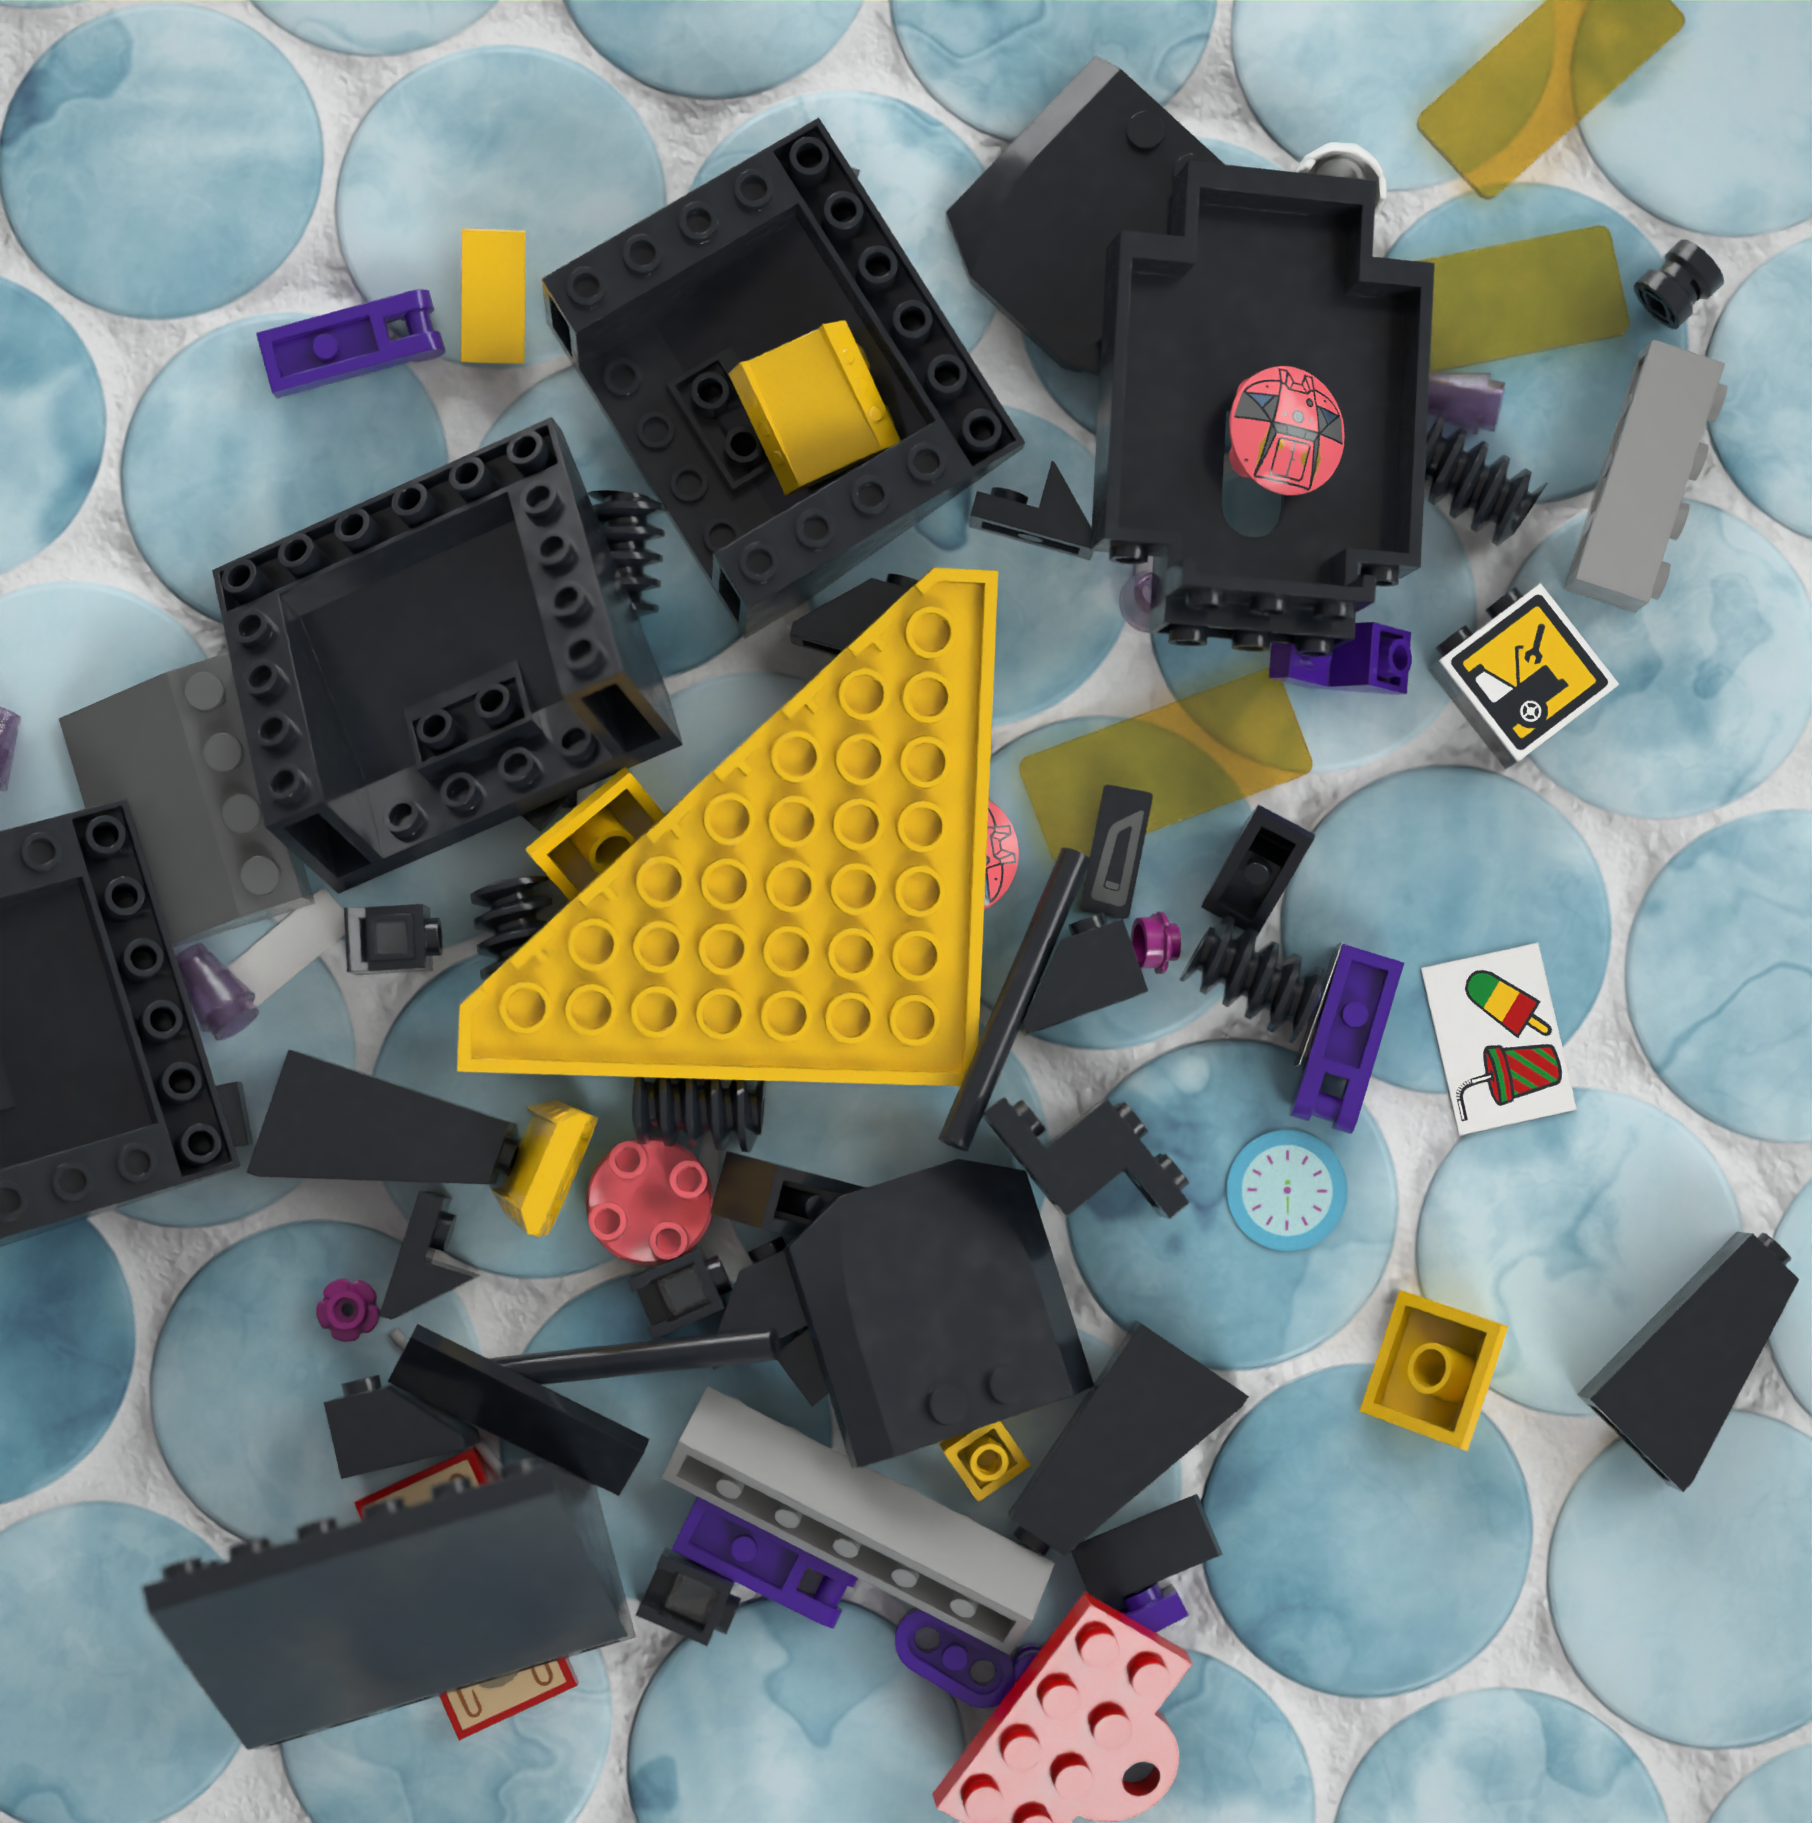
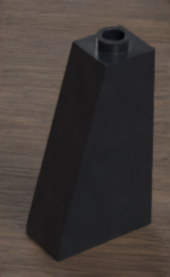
(362, 1127)
(1693, 1357)
(1124, 1435)

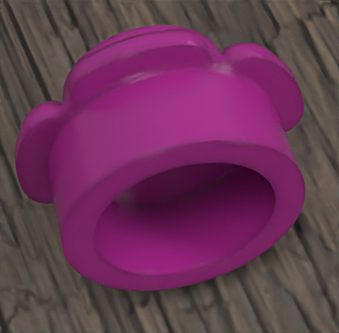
(1156, 941)
(365, 1313)

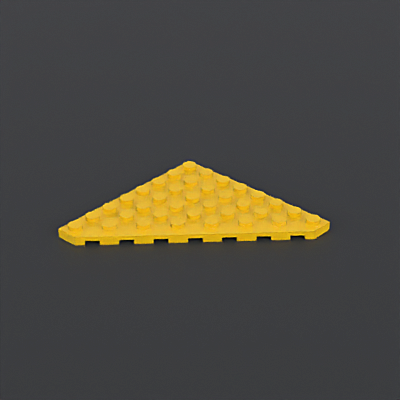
(801, 899)

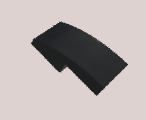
(1146, 1550)

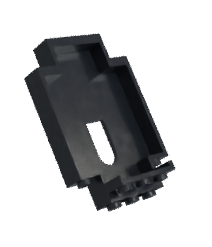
(1246, 282)

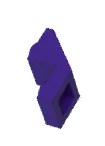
(1370, 663)

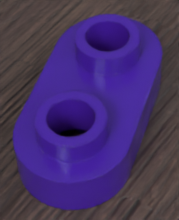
(951, 1660)

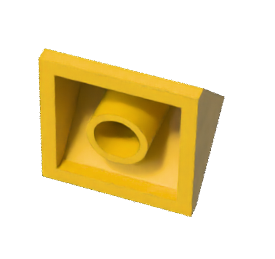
(595, 833)
(1433, 1369)

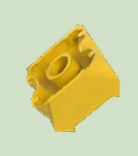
(815, 406)
(545, 1165)

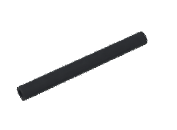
(1014, 999)
(646, 1356)

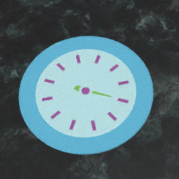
(1287, 1190)

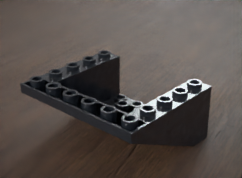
(731, 276)
(439, 661)
(96, 1031)
(396, 1603)

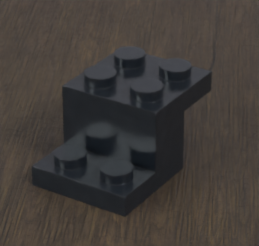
(1089, 1156)

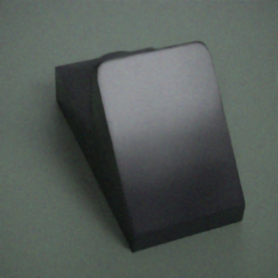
(1054, 525)
(1258, 869)
(416, 1275)

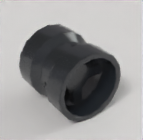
(1679, 284)

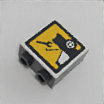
(1521, 674)

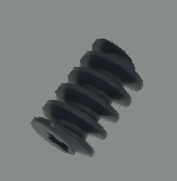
(1477, 484)
(627, 529)
(510, 917)
(1256, 976)
(698, 1111)

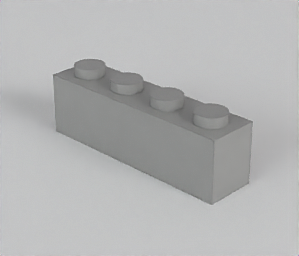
(1646, 476)

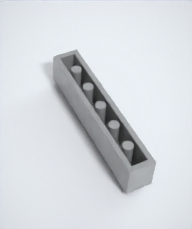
(859, 1520)

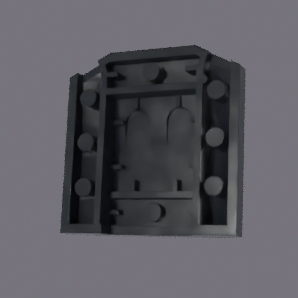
(1056, 199)
(935, 1308)

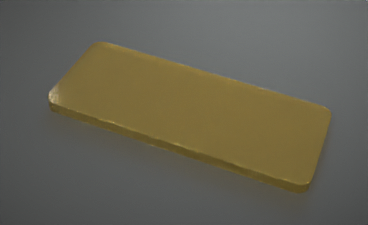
(1542, 84)
(1526, 298)
(1183, 753)

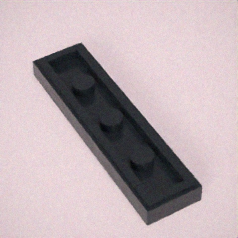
(518, 1410)

